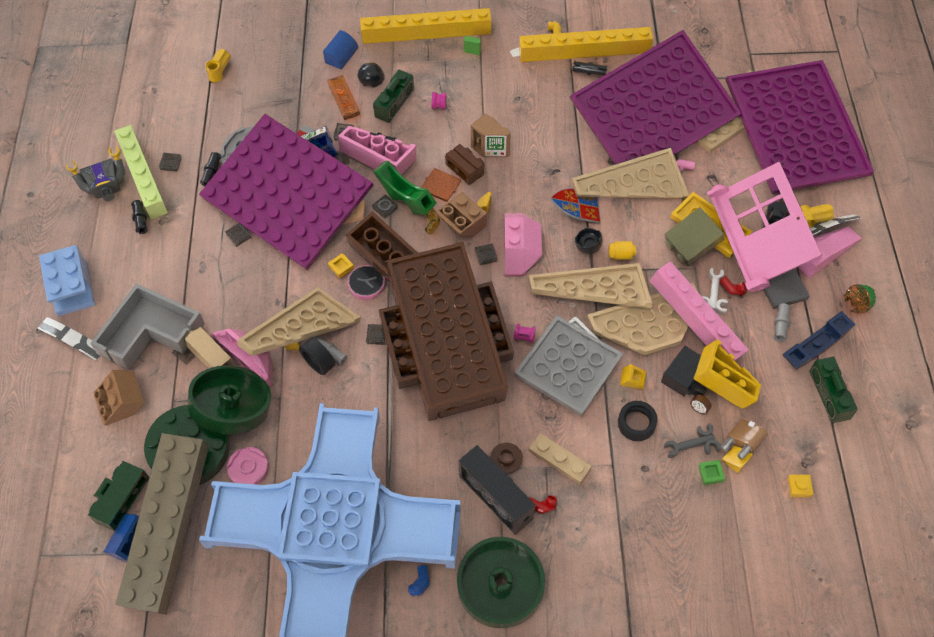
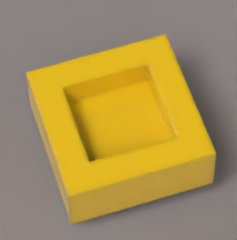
(341, 265)
(800, 485)

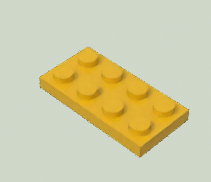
(691, 204)

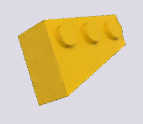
(726, 377)

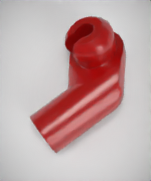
(733, 289)
(546, 505)

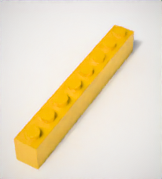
(425, 25)
(585, 44)

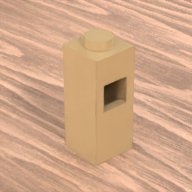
(206, 349)

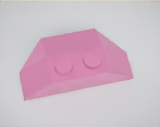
(522, 243)
(259, 363)

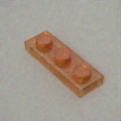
(343, 97)

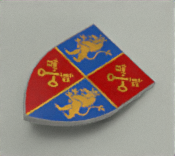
(577, 207)

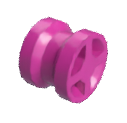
(438, 100)

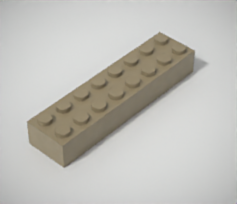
(163, 524)

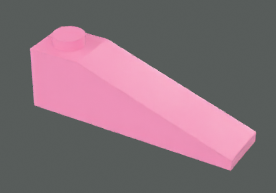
(831, 247)

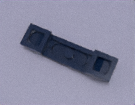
(819, 341)

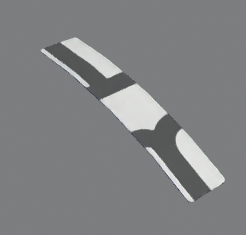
(820, 227)
(69, 336)

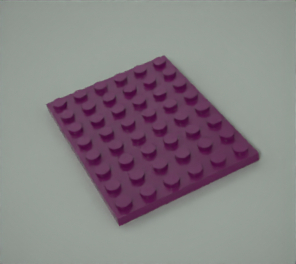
(656, 102)
(800, 122)
(286, 191)

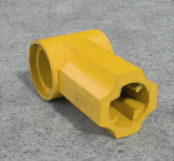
(217, 65)
(817, 214)

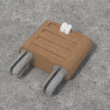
(746, 436)

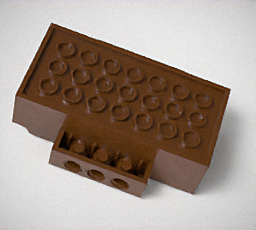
(446, 332)

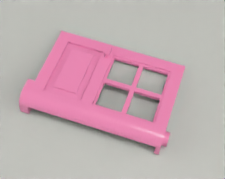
(777, 245)

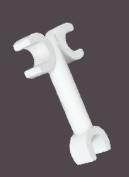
(714, 293)

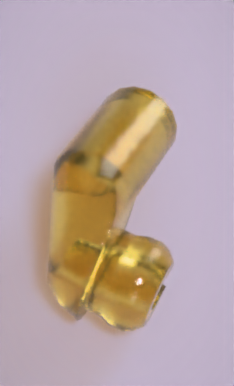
(433, 221)

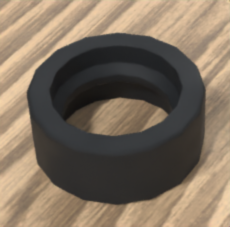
(317, 356)
(637, 406)

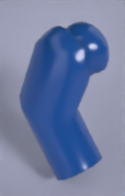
(421, 583)

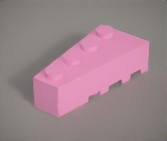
(376, 149)

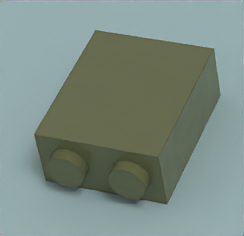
(693, 237)

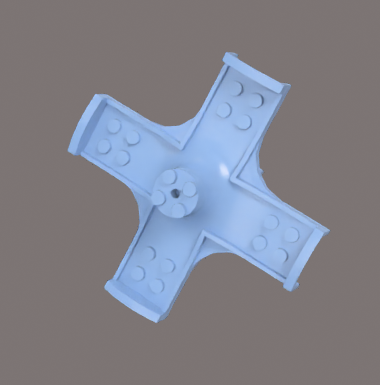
(332, 524)

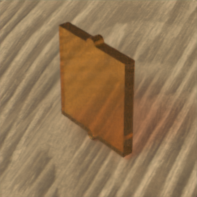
(441, 184)

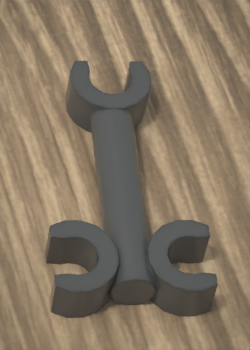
(704, 438)

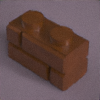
(465, 164)

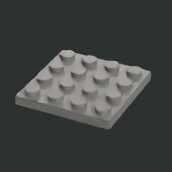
(568, 365)

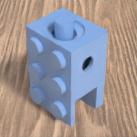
(66, 280)

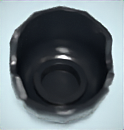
(370, 74)
(589, 240)

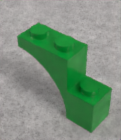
(417, 199)

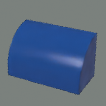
(340, 50)
(122, 538)

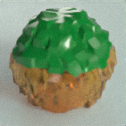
(861, 297)

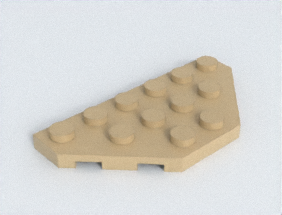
(641, 328)

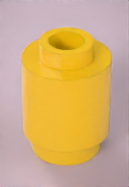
(622, 250)

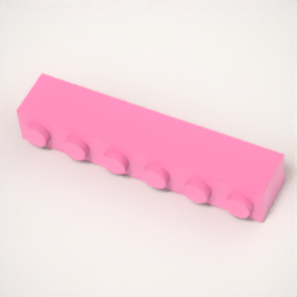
(696, 310)

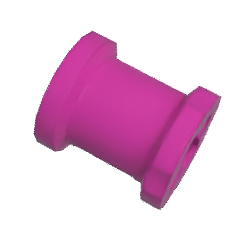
(524, 333)

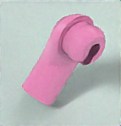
(684, 164)

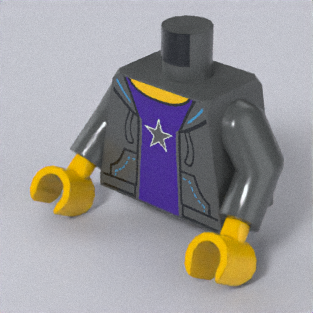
(101, 178)

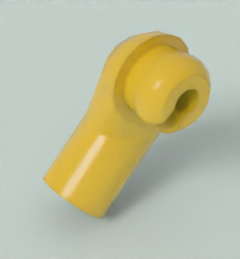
(555, 26)

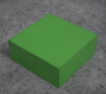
(472, 45)
(711, 472)

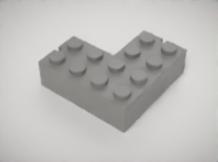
(141, 318)

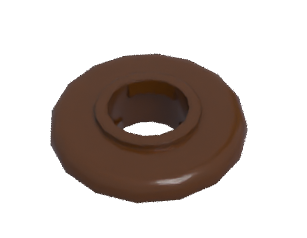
(507, 466)

